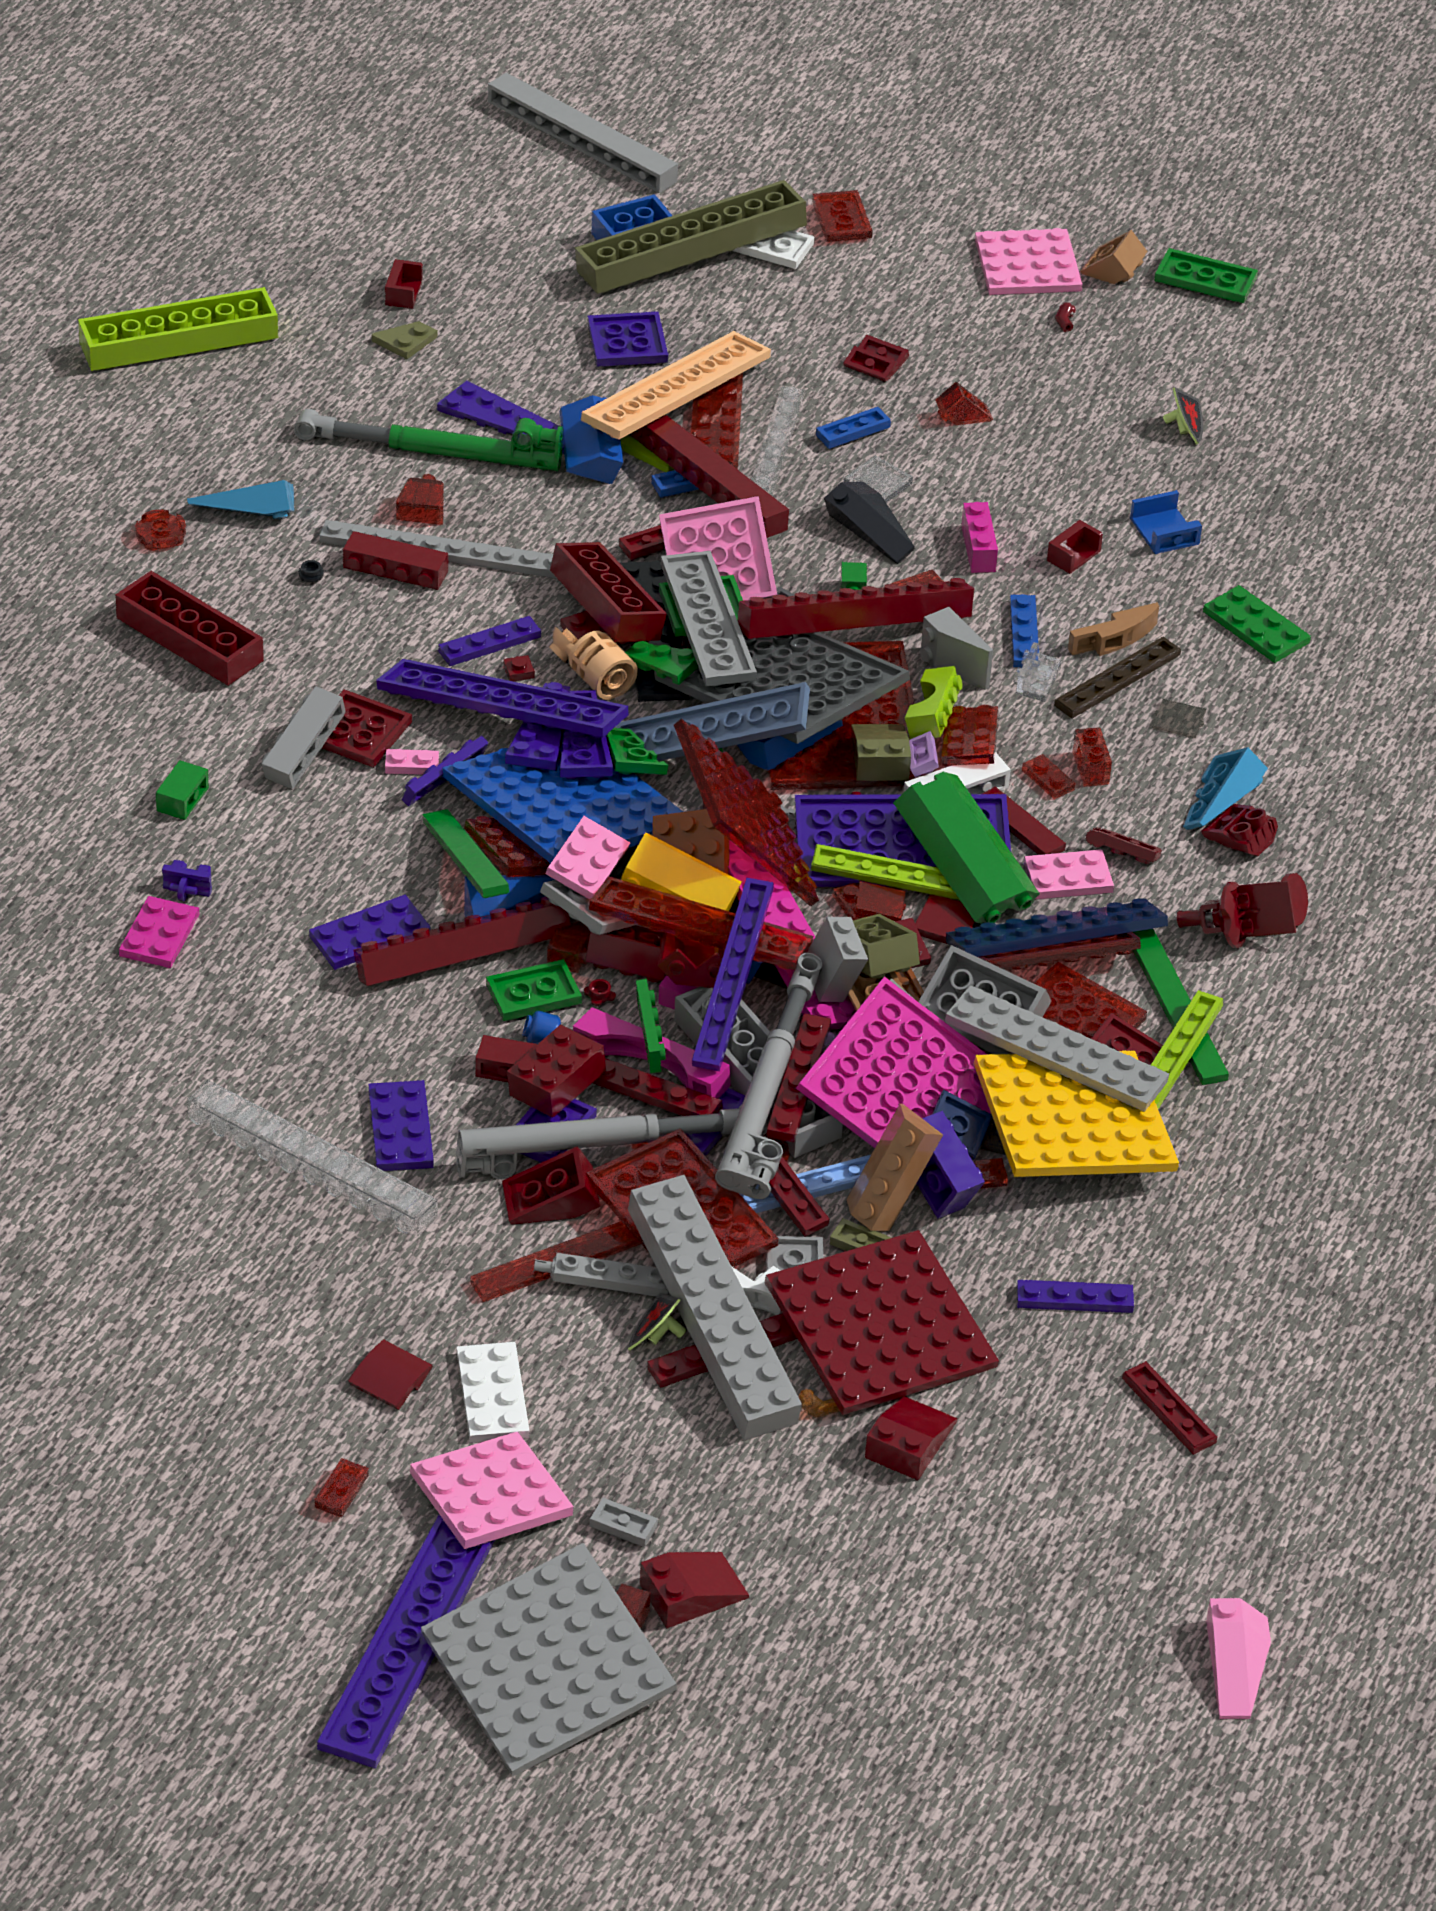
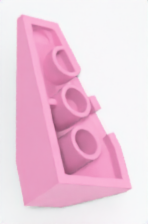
(1238, 1653)

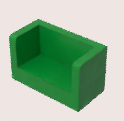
(182, 790)

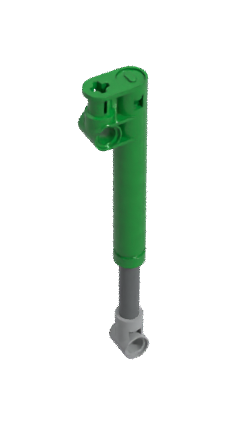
(537, 449)

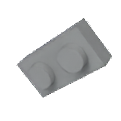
(623, 1522)

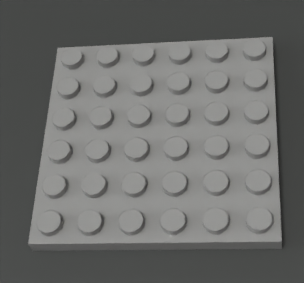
(548, 1659)

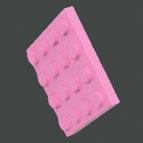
(1028, 261)
(733, 535)
(491, 1490)

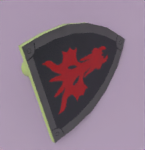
(1187, 415)
(657, 1321)

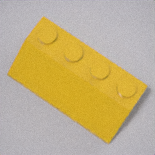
(679, 874)

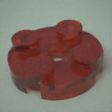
(172, 530)

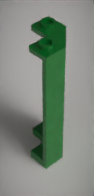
(966, 848)

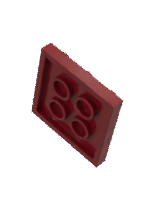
(366, 729)

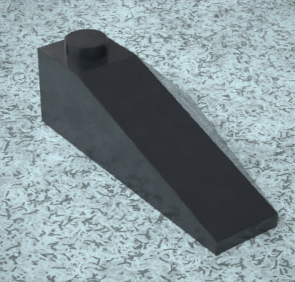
(869, 517)

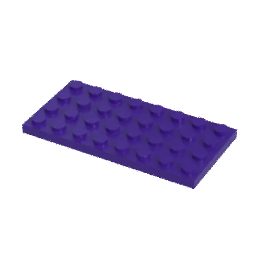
(872, 827)

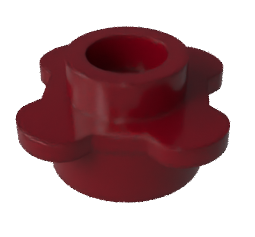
(599, 992)

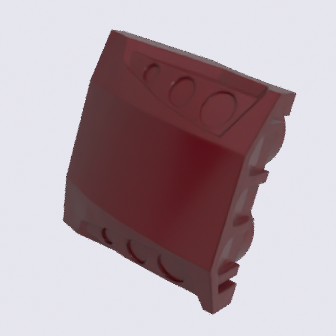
(1243, 829)

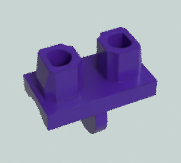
(187, 881)

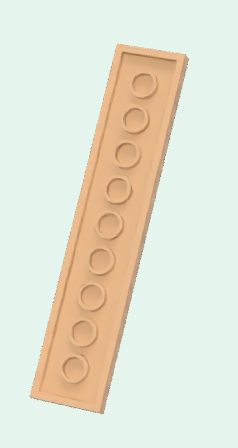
(675, 385)

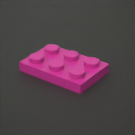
(159, 932)

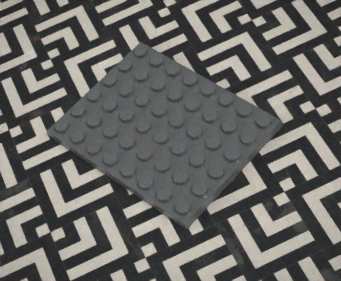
(837, 674)

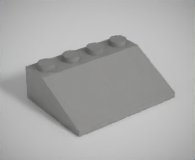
(960, 971)

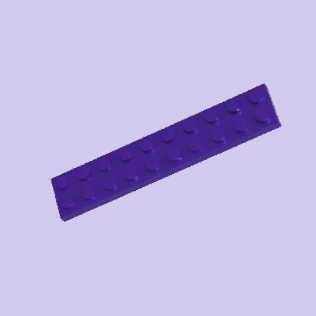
(502, 698)
(398, 1651)

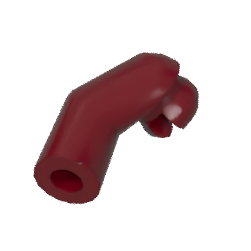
(1062, 316)

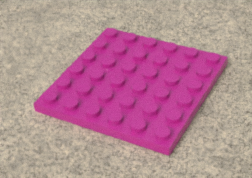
(890, 1057)

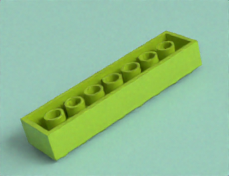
(178, 328)

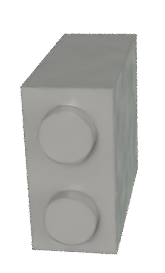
(841, 958)

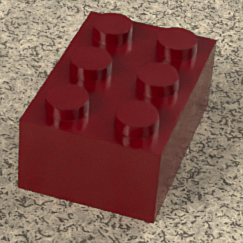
(556, 1070)

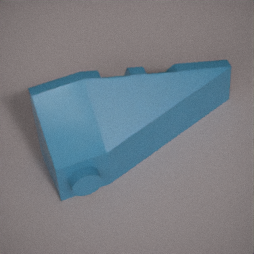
(266, 499)
(1226, 781)

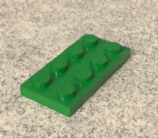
(1206, 275)
(1256, 624)

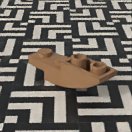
(1122, 630)

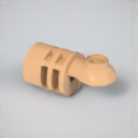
(596, 661)

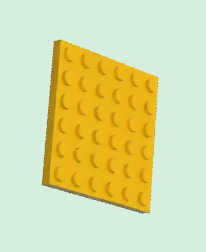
(1067, 1127)

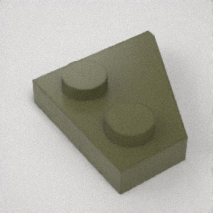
(405, 339)

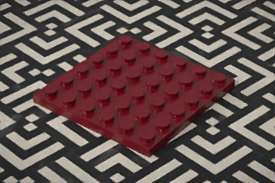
(881, 1322)

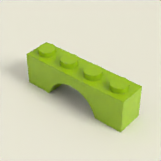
(940, 693)

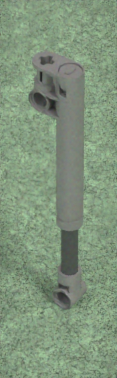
(496, 1148)
(748, 1155)

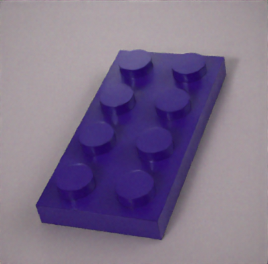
(340, 937)
(400, 1125)

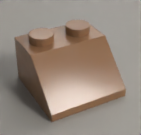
(1116, 259)

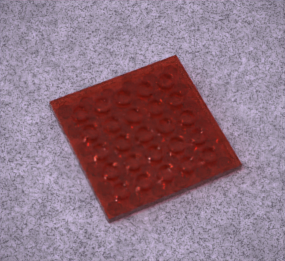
(746, 812)

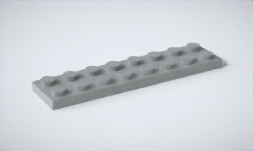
(708, 618)
(1057, 1048)

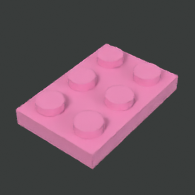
(587, 857)
(1069, 874)

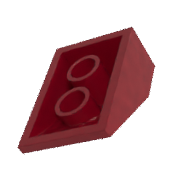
(551, 1190)
(908, 1437)
(690, 1585)

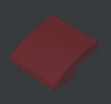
(876, 358)
(390, 1374)

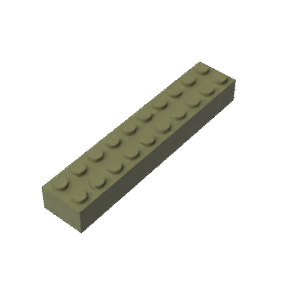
(690, 236)

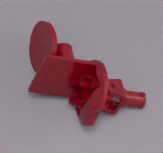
(1252, 910)

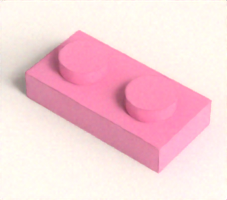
(410, 761)

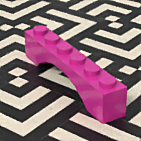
(628, 1040)

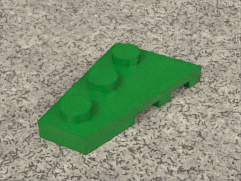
(664, 660)
(630, 756)

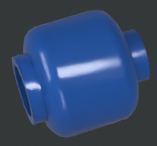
(539, 1026)

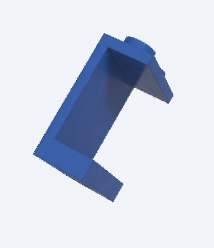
(1163, 524)

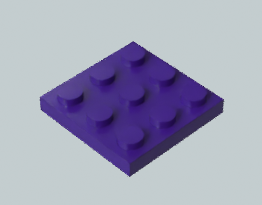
(627, 339)

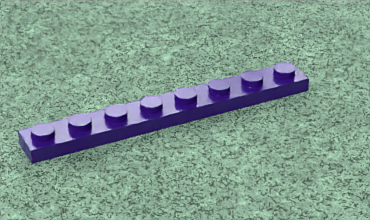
(732, 974)

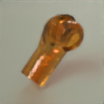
(815, 1406)

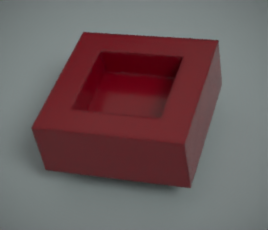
(519, 668)

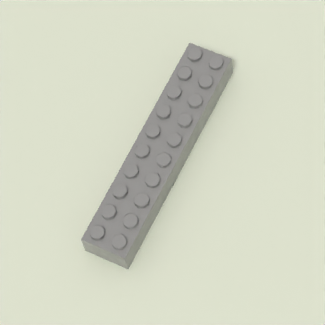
(714, 1307)

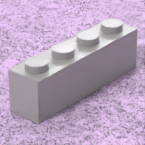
(303, 737)

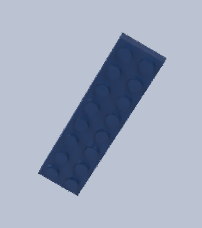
(1058, 928)

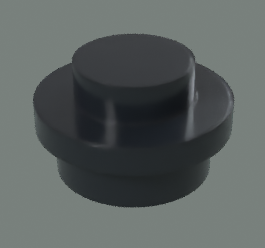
(311, 571)

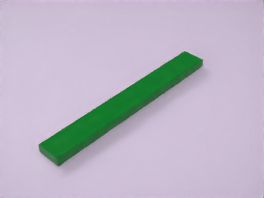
(466, 853)
(1174, 1002)

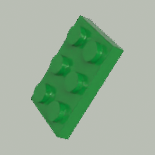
(533, 990)

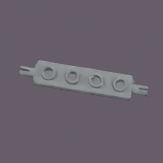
(603, 1274)

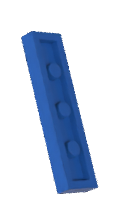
(1023, 625)

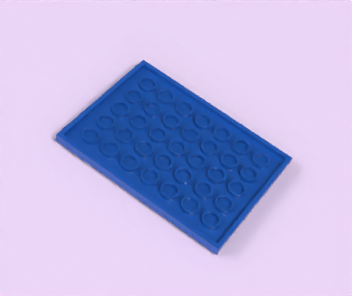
(548, 808)

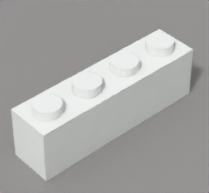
(976, 777)

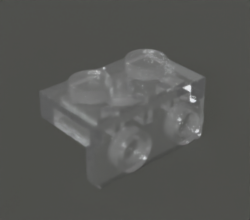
(1037, 674)

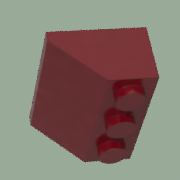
(628, 950)

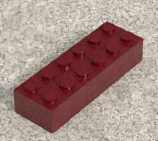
(608, 592)
(189, 628)

